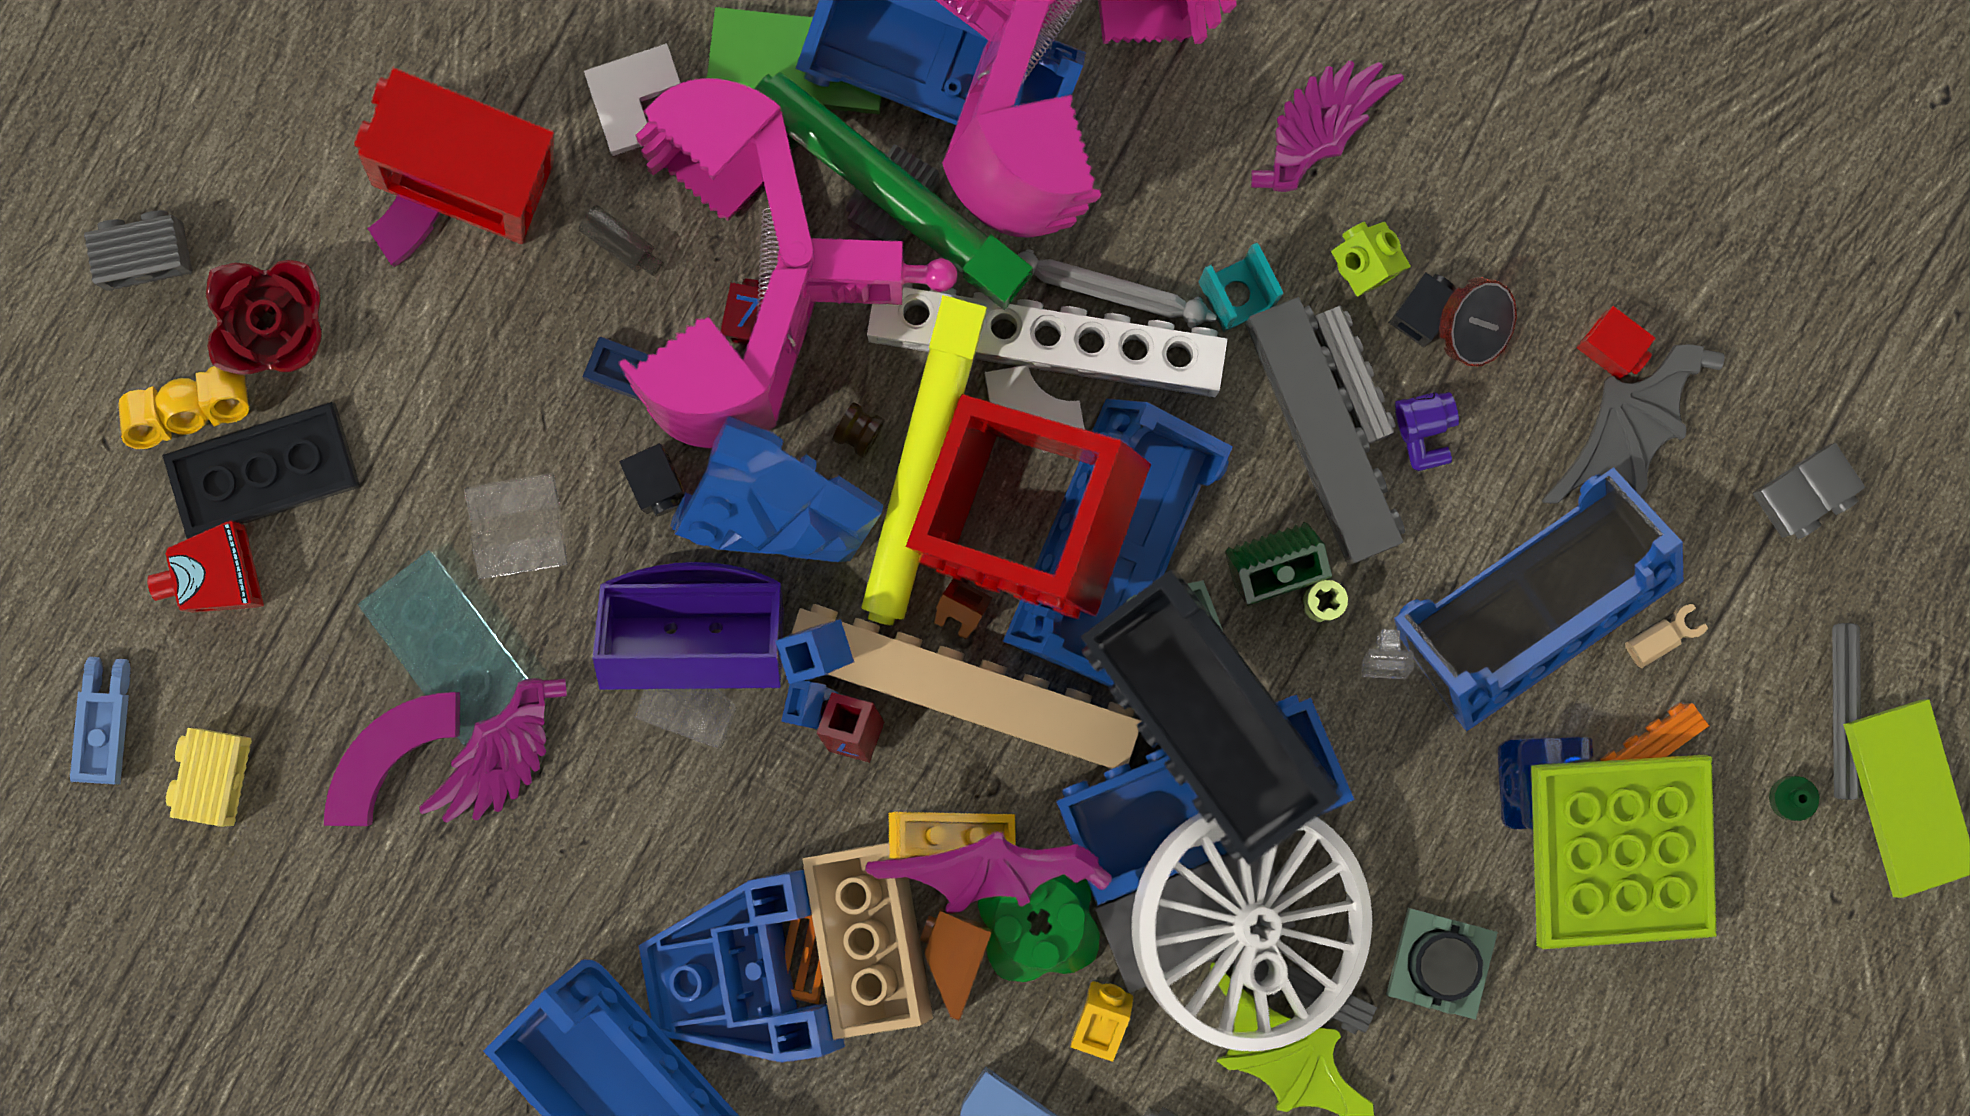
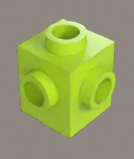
(1370, 257)

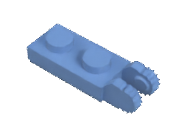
(100, 724)

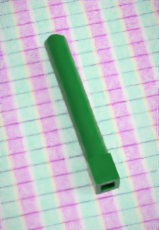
(980, 258)

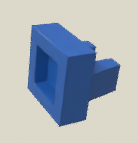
(805, 703)

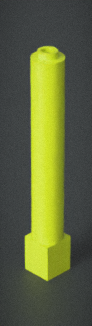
(942, 383)

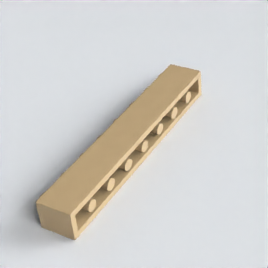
(982, 693)

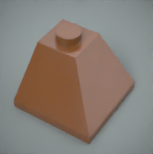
(954, 956)

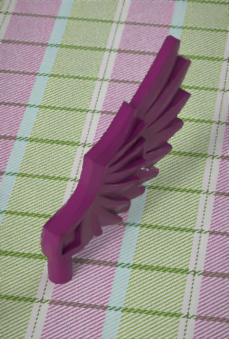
(1321, 122)
(498, 753)

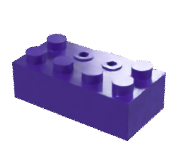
(694, 600)

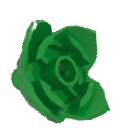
(1063, 949)

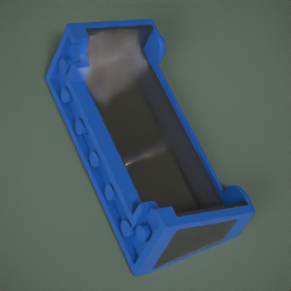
(1544, 600)

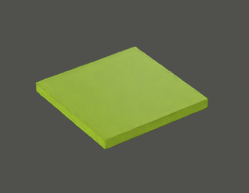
(1623, 851)

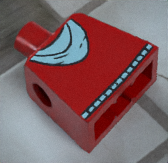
(210, 572)

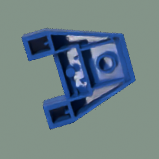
(726, 976)

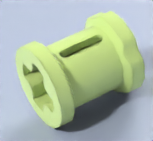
(1338, 600)

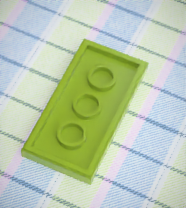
(1910, 797)

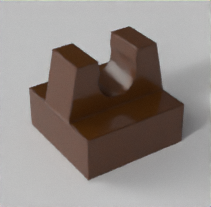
(962, 604)

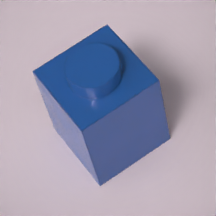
(814, 651)

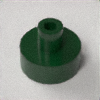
(1785, 796)

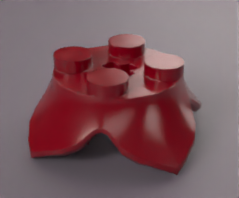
(240, 298)

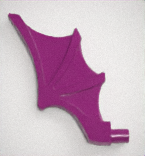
(993, 869)

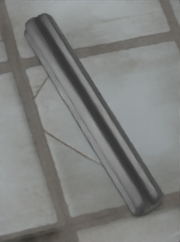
(1845, 706)

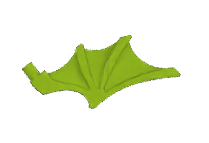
(1298, 1072)

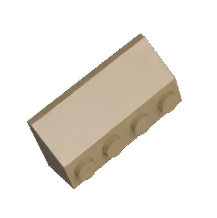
(866, 944)

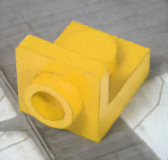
(1103, 1020)

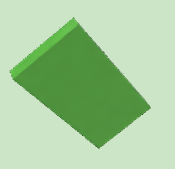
(762, 43)

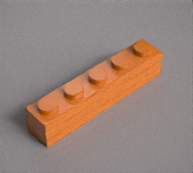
(1663, 736)

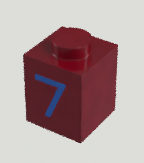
(741, 311)
(850, 727)

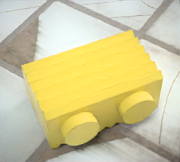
(208, 777)

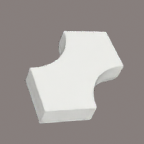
(1019, 391)

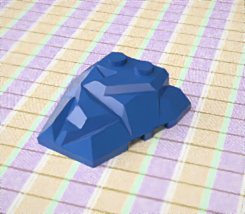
(771, 502)

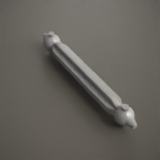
(1119, 290)

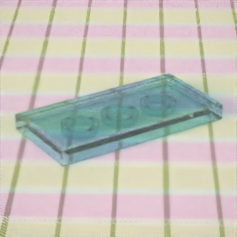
(443, 640)

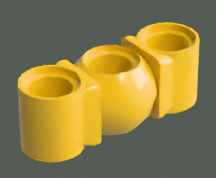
(182, 407)

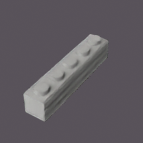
(1354, 374)

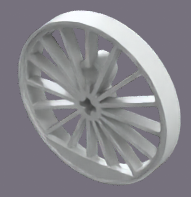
(1247, 946)

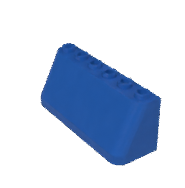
(1140, 807)
(598, 1054)

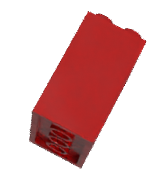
(455, 155)
(1096, 532)

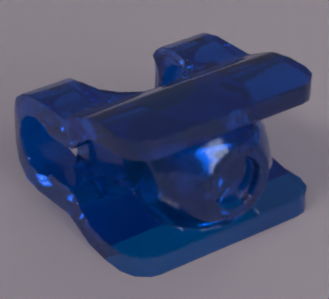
(1515, 772)

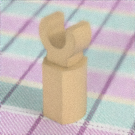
(1662, 637)

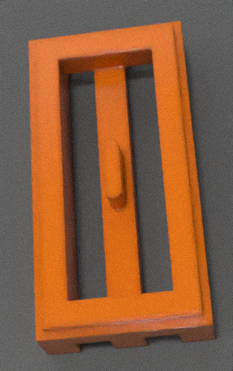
(797, 992)

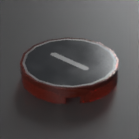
(1478, 321)

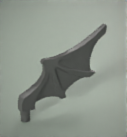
(1636, 422)

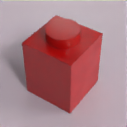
(1617, 344)

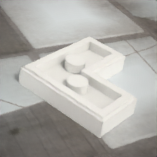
(621, 88)

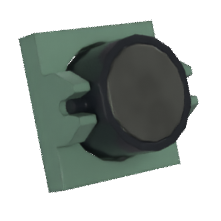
(1443, 963)

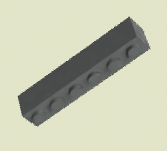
(1324, 431)

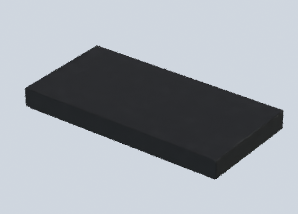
(262, 470)

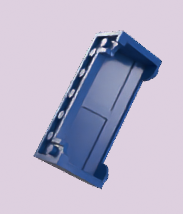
(911, 51)
(1180, 463)

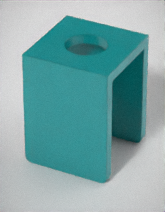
(1255, 275)

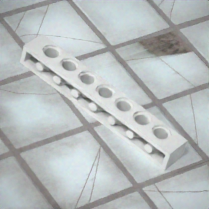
(1199, 377)

